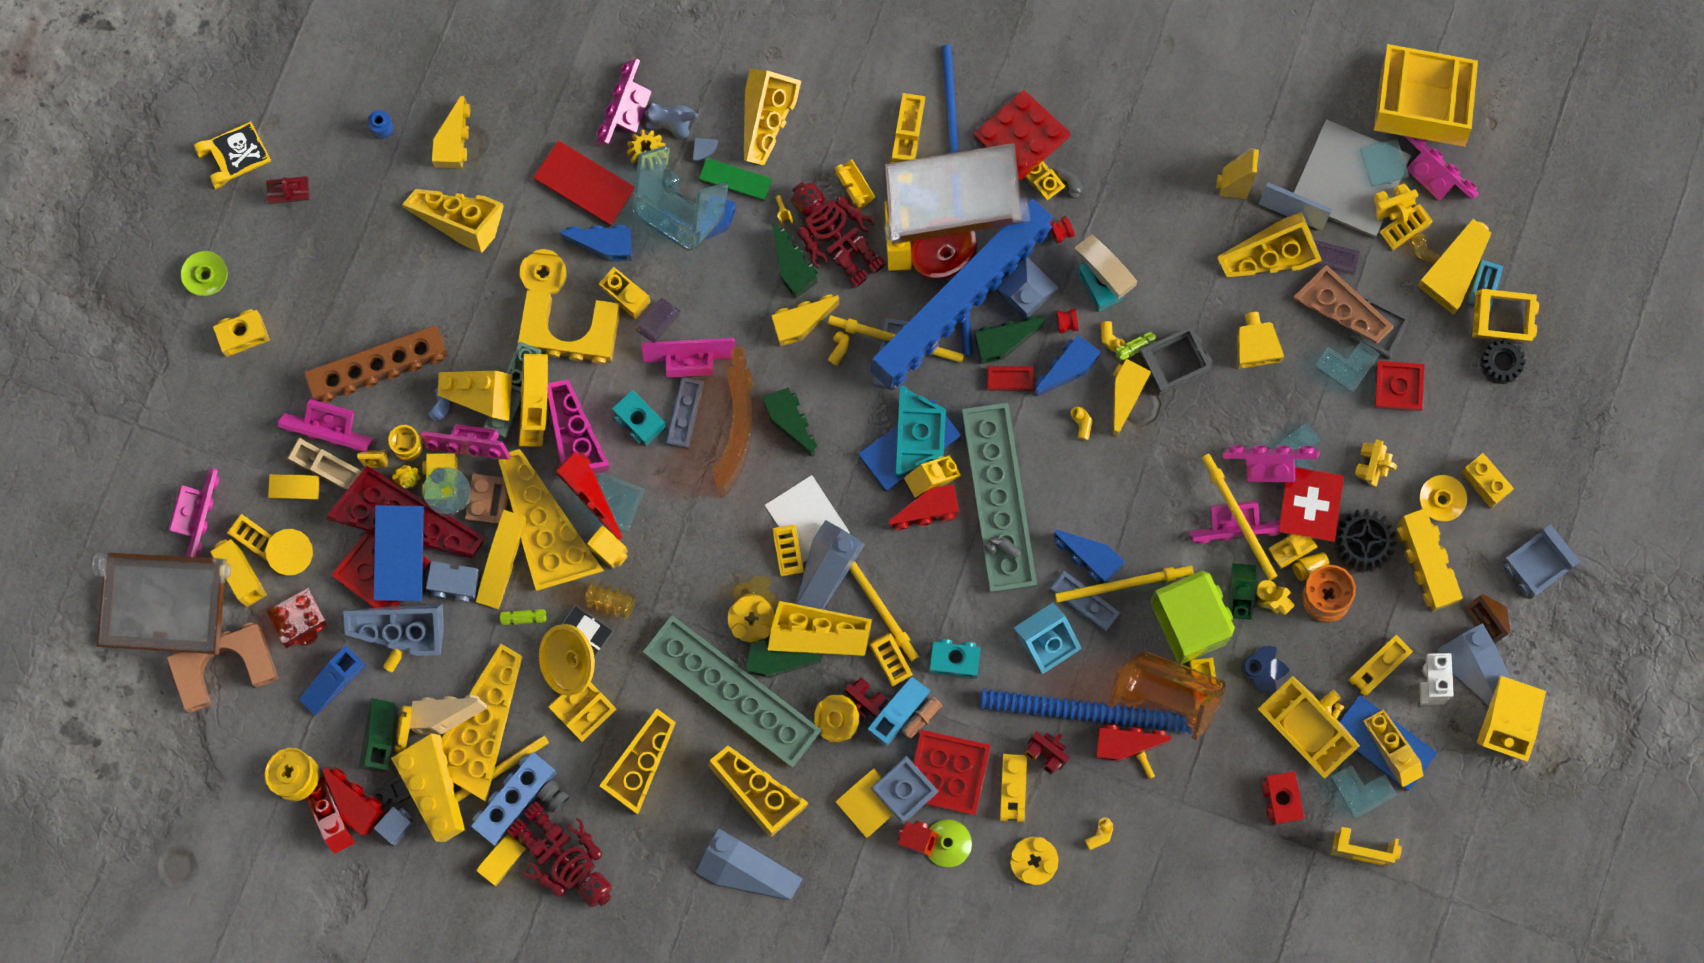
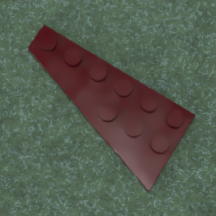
(371, 489)

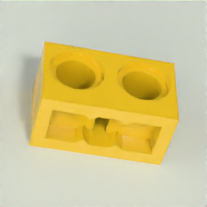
(1487, 480)

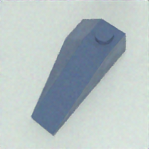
(827, 564)
(406, 627)
(1476, 662)
(741, 867)

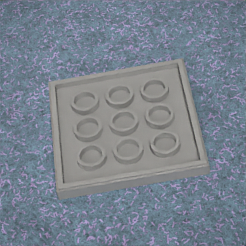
(1340, 181)

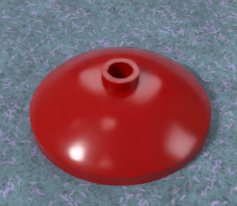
(932, 255)

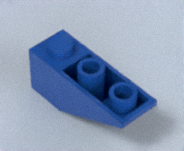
(607, 243)
(1073, 364)
(1094, 556)
(332, 680)

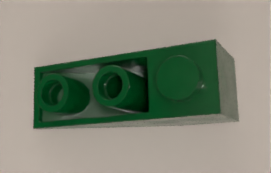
(794, 271)
(999, 342)
(785, 416)
(774, 663)
(378, 736)

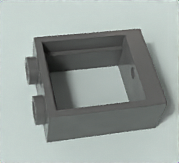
(1157, 377)

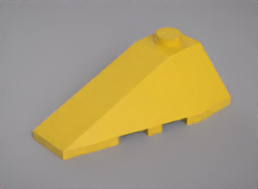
(1238, 175)
(462, 218)

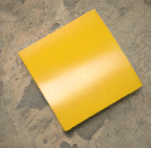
(582, 711)
(864, 805)

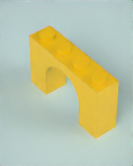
(595, 345)

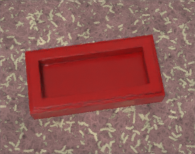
(1010, 378)

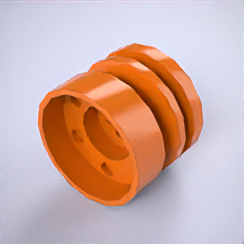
(1329, 580)

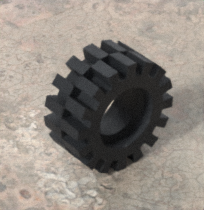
(1508, 349)

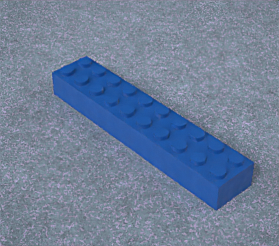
(959, 297)

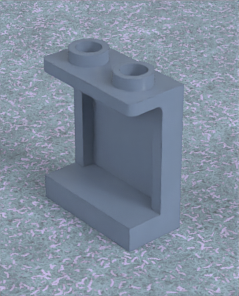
(1540, 562)

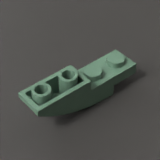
(515, 369)

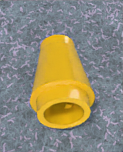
(1305, 566)

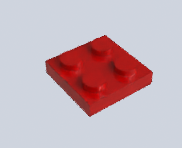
(1399, 385)

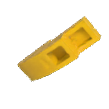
(533, 399)

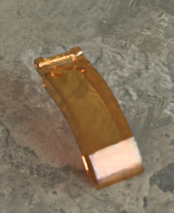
(739, 443)

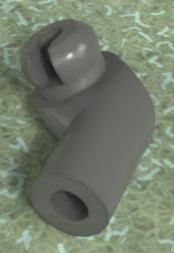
(1073, 182)
(1002, 544)

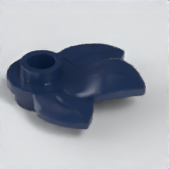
(1268, 669)

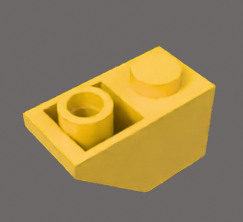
(625, 292)
(932, 475)

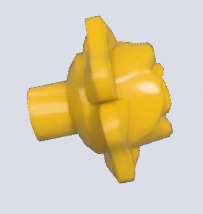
(406, 476)

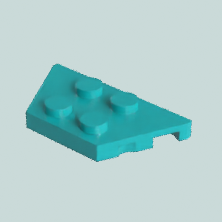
(919, 431)

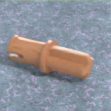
(921, 717)

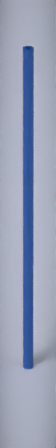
(953, 148)

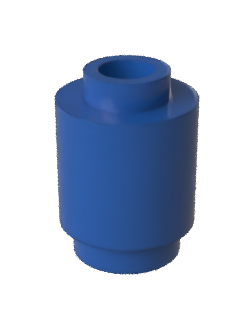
(380, 124)

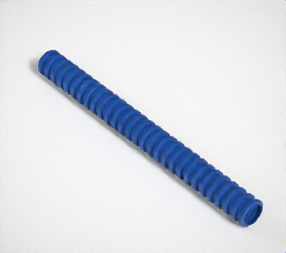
(1084, 711)

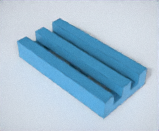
(1491, 266)

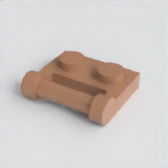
(482, 497)

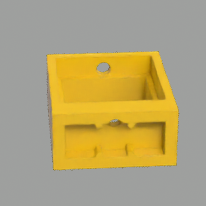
(1481, 316)
(242, 577)

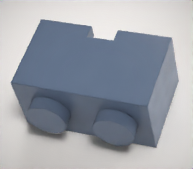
(457, 583)

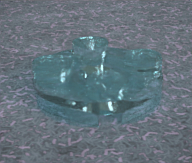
(453, 502)

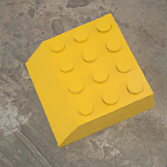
(1426, 95)

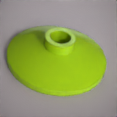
(202, 263)
(961, 846)

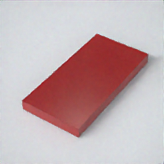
(584, 183)

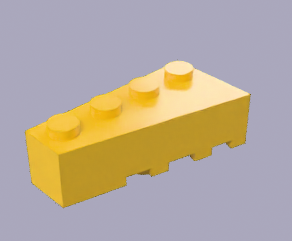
(1428, 559)
(818, 631)
(636, 767)
(430, 785)
(759, 794)

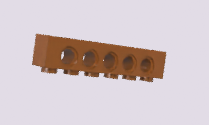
(407, 345)

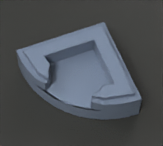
(704, 148)

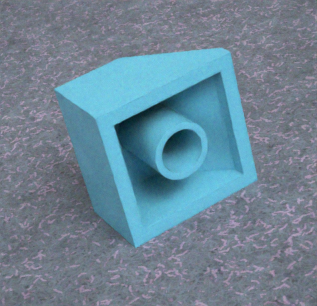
(1048, 637)

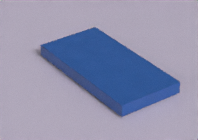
(881, 455)
(398, 553)
(1353, 723)

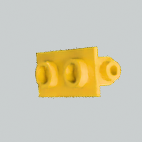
(855, 184)

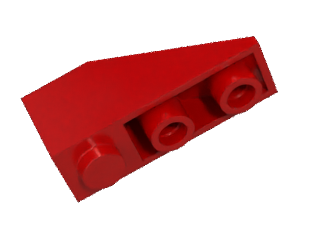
(932, 505)
(1121, 745)
(354, 806)
(328, 818)

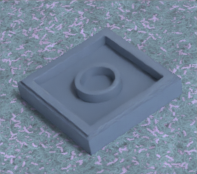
(904, 790)

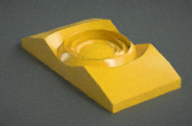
(1309, 727)

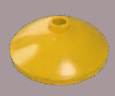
(566, 659)

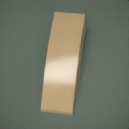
(1106, 266)
(323, 464)

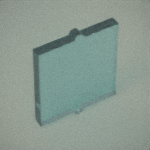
(1384, 162)

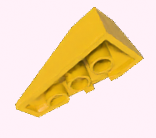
(766, 107)
(1276, 248)

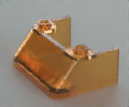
(1171, 687)

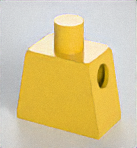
(1257, 343)

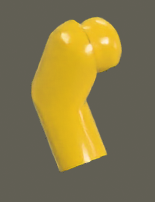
(1108, 338)
(841, 349)
(1084, 422)
(393, 660)
(1329, 700)
(1103, 834)

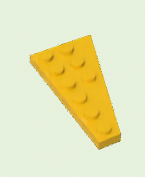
(548, 538)
(475, 743)

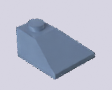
(1026, 288)

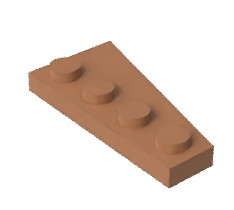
(1341, 303)

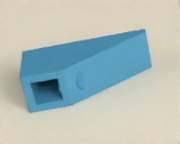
(898, 711)

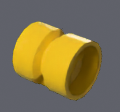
(405, 443)

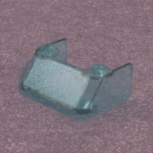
(670, 212)

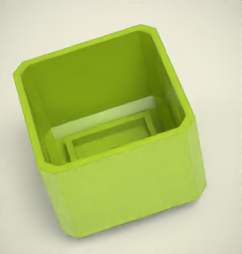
(1193, 616)

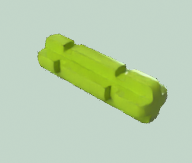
(1134, 346)
(523, 617)

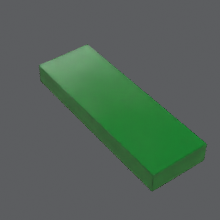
(738, 179)

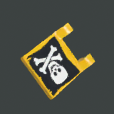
(235, 153)

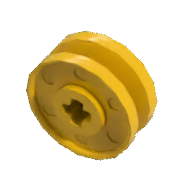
(292, 774)

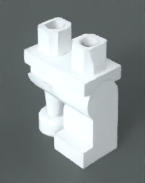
(1439, 679)

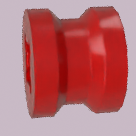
(1061, 230)
(1067, 321)

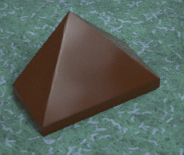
(1492, 615)

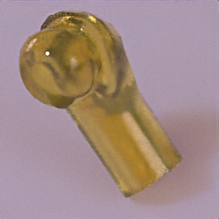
(1421, 250)

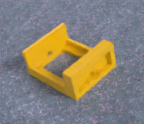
(1343, 849)

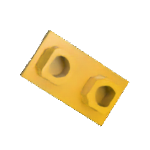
(1395, 207)
(1376, 453)
(1291, 549)
(1273, 597)

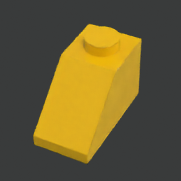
(608, 548)

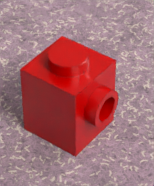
(917, 838)

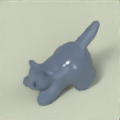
(674, 119)

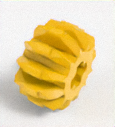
(641, 142)

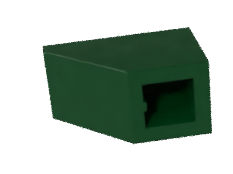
(1242, 590)

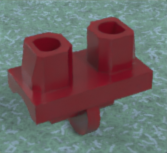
(287, 190)
(873, 706)
(1050, 749)

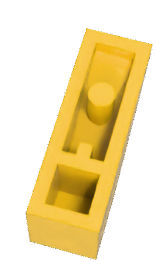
(1127, 388)

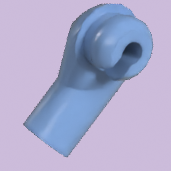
(440, 409)

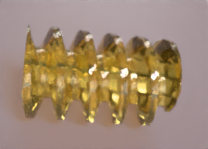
(610, 600)

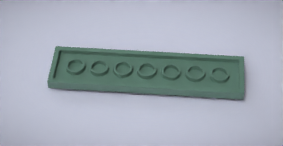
(999, 495)
(732, 691)

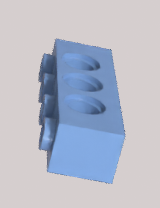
(527, 794)

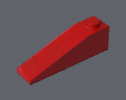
(582, 481)

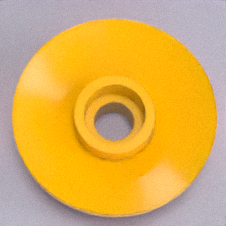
(1451, 490)

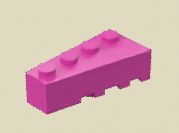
(571, 427)

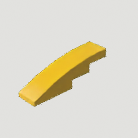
(908, 128)
(501, 559)

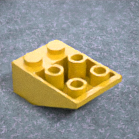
(1512, 718)

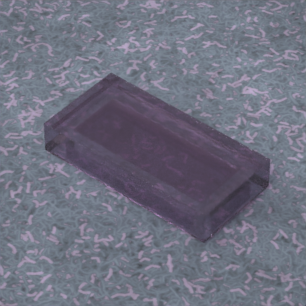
(1337, 257)
(657, 320)

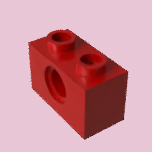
(1286, 784)

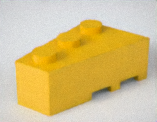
(478, 390)

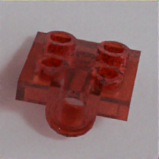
(298, 619)

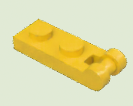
(1381, 665)
(1013, 787)

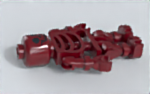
(810, 201)
(592, 887)

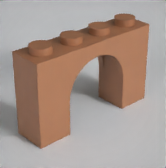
(189, 667)

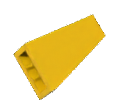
(1454, 270)

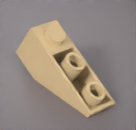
(439, 716)

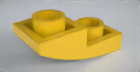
(1045, 181)
(293, 486)

